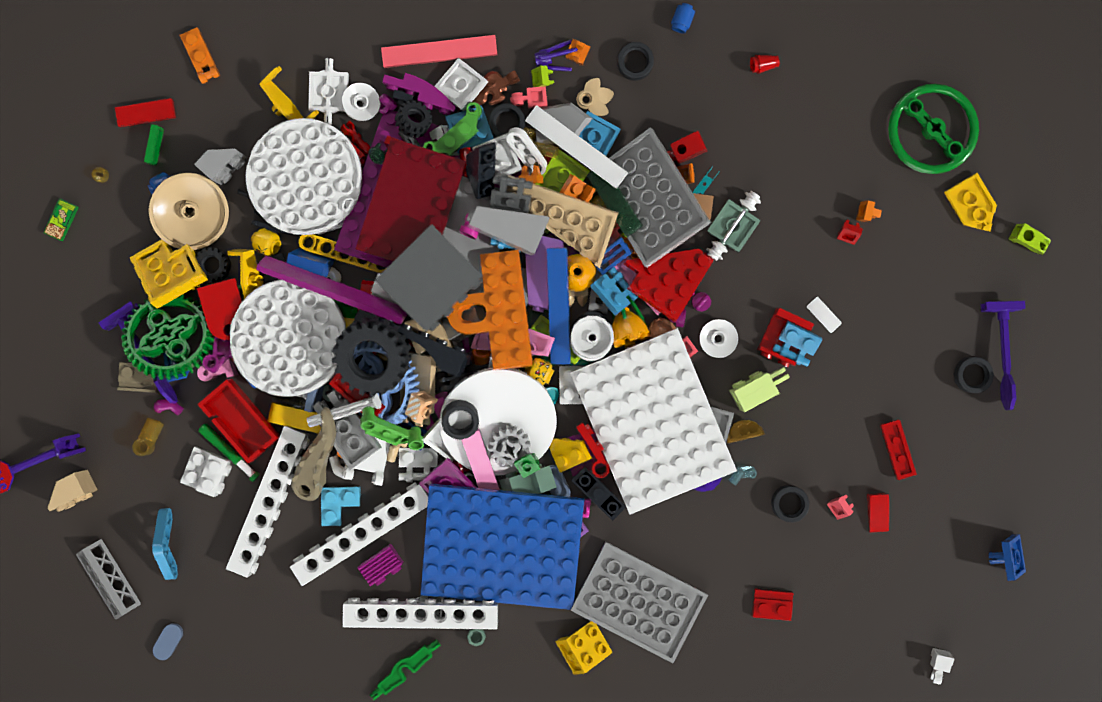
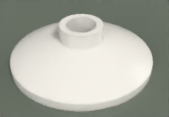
(365, 94)
(728, 341)

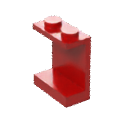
(773, 331)

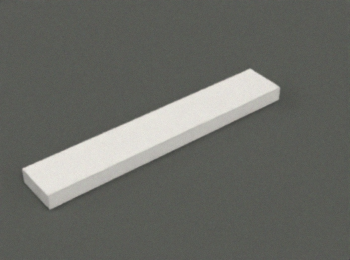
(576, 146)

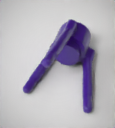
(544, 56)

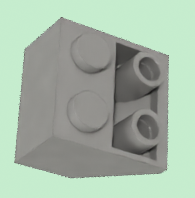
(220, 164)

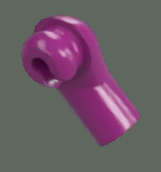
(163, 404)

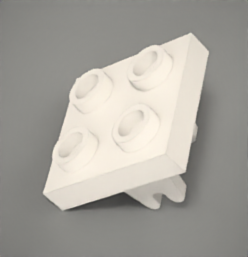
(506, 159)

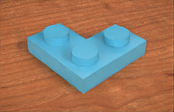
(334, 499)

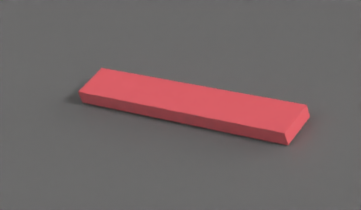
(439, 51)

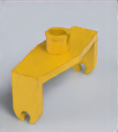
(280, 100)
(249, 276)

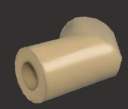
(393, 451)

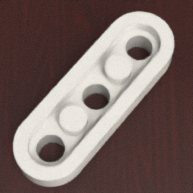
(520, 143)

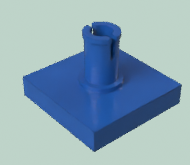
(1011, 556)

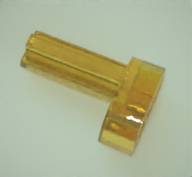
(544, 149)

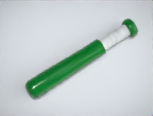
(210, 435)

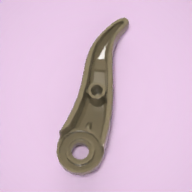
(313, 464)

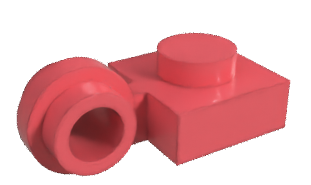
(534, 97)

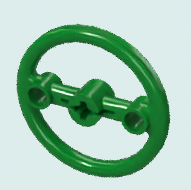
(928, 123)

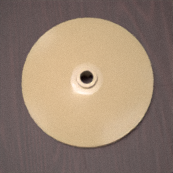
(182, 228)

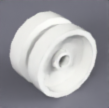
(588, 349)

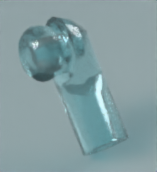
(743, 472)

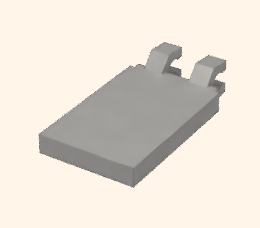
(351, 439)

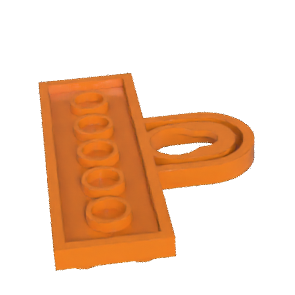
(504, 308)

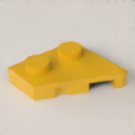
(568, 453)

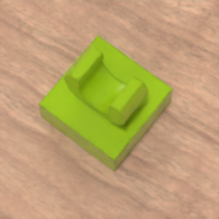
(540, 76)

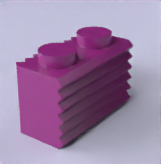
(380, 565)

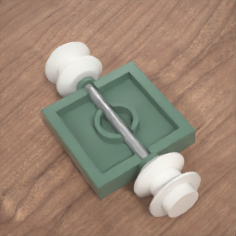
(733, 225)

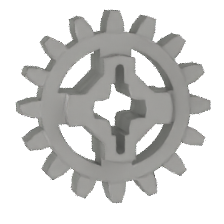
(513, 439)

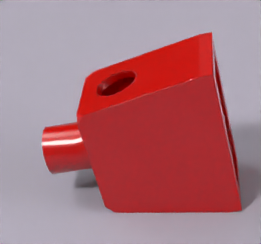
(694, 147)

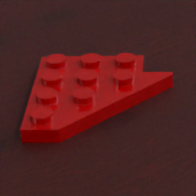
(670, 280)

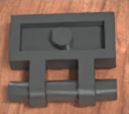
(508, 200)

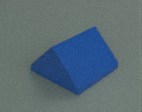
(310, 261)

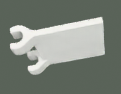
(374, 463)

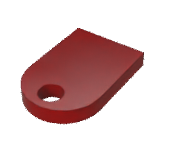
(220, 305)

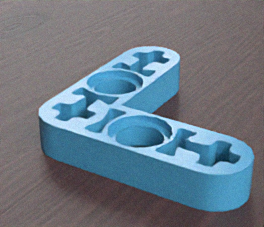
(160, 544)

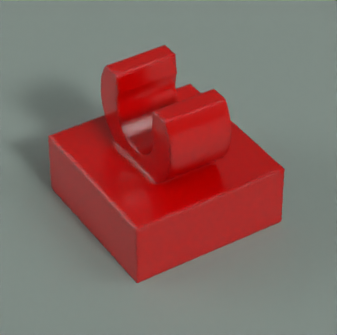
(849, 233)

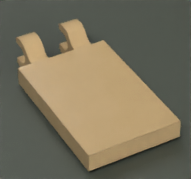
(426, 372)

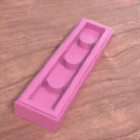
(480, 462)

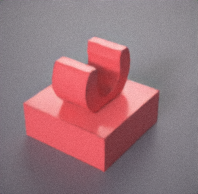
(840, 507)

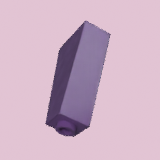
(538, 275)

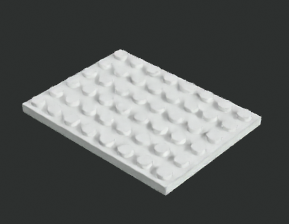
(653, 421)

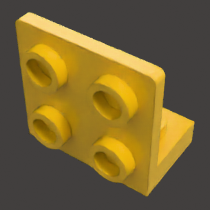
(584, 648)

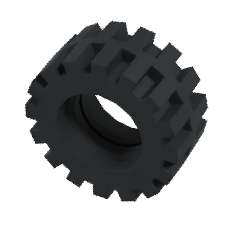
(408, 126)
(223, 263)

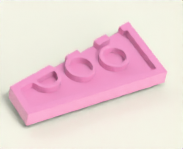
(539, 342)

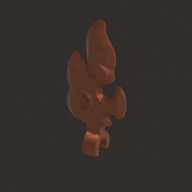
(495, 86)

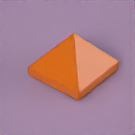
(687, 173)

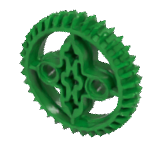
(165, 344)

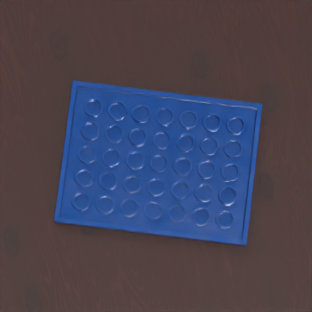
(501, 546)

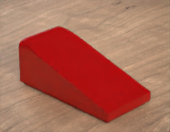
(878, 512)

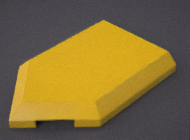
(972, 203)

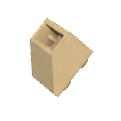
(72, 490)

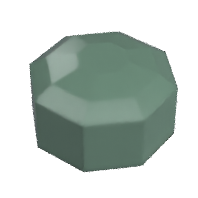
(476, 636)

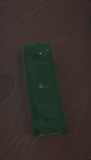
(616, 202)

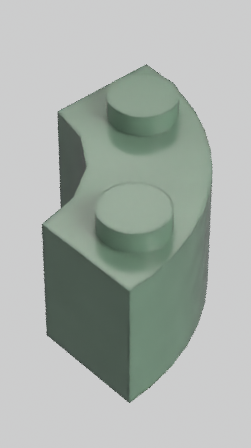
(535, 483)

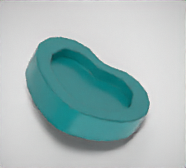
(553, 392)

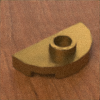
(744, 430)

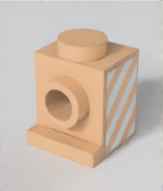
(420, 406)

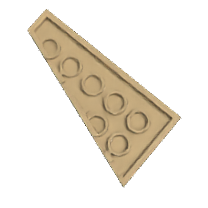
(573, 220)

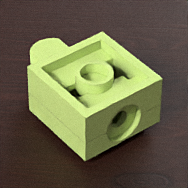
(756, 389)

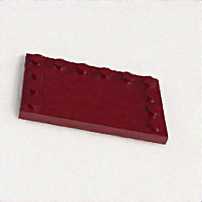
(410, 195)

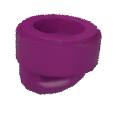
(388, 102)
(701, 301)
(681, 320)

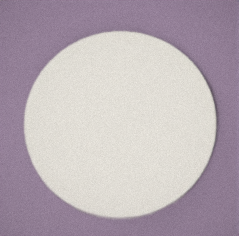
(304, 176)
(286, 338)
(502, 400)

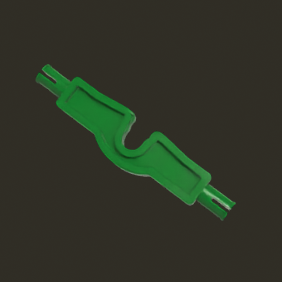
(397, 676)

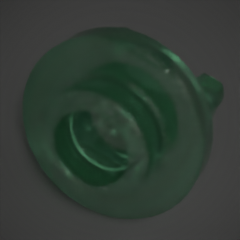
(377, 154)

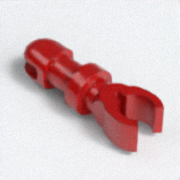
(356, 138)

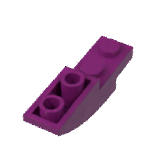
(427, 93)

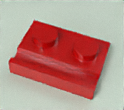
(772, 604)

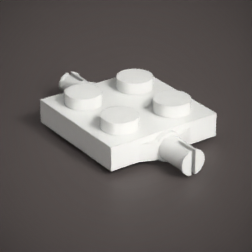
(327, 90)

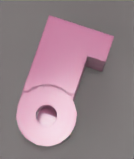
(228, 368)

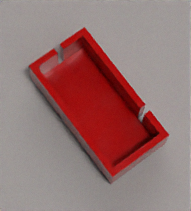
(239, 420)

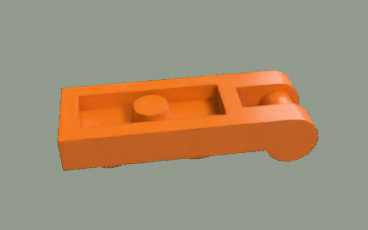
(199, 54)

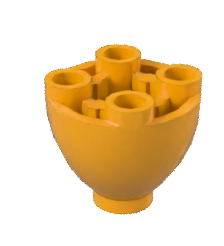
(588, 273)
(629, 330)

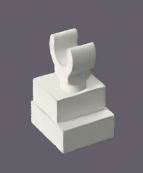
(940, 662)

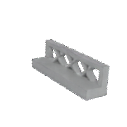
(102, 582)

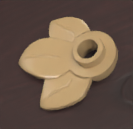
(598, 97)

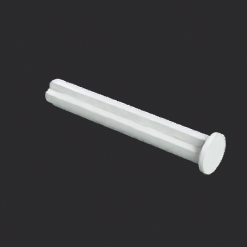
(347, 410)

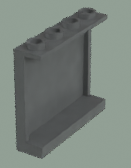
(429, 278)

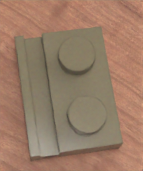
(132, 380)

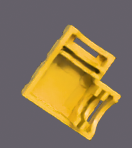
(167, 272)

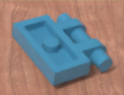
(610, 293)
(799, 338)

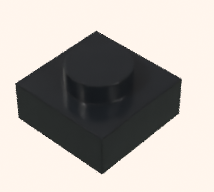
(402, 97)

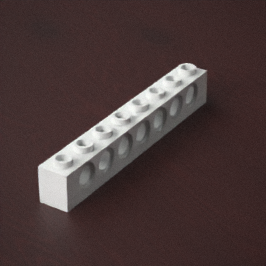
(238, 562)
(306, 573)
(352, 617)

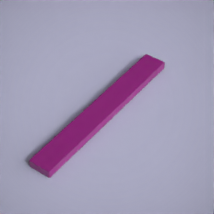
(332, 289)

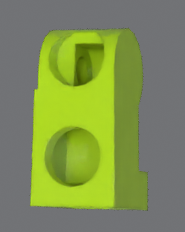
(1030, 238)

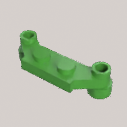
(459, 133)
(390, 432)

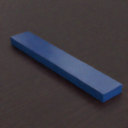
(559, 305)

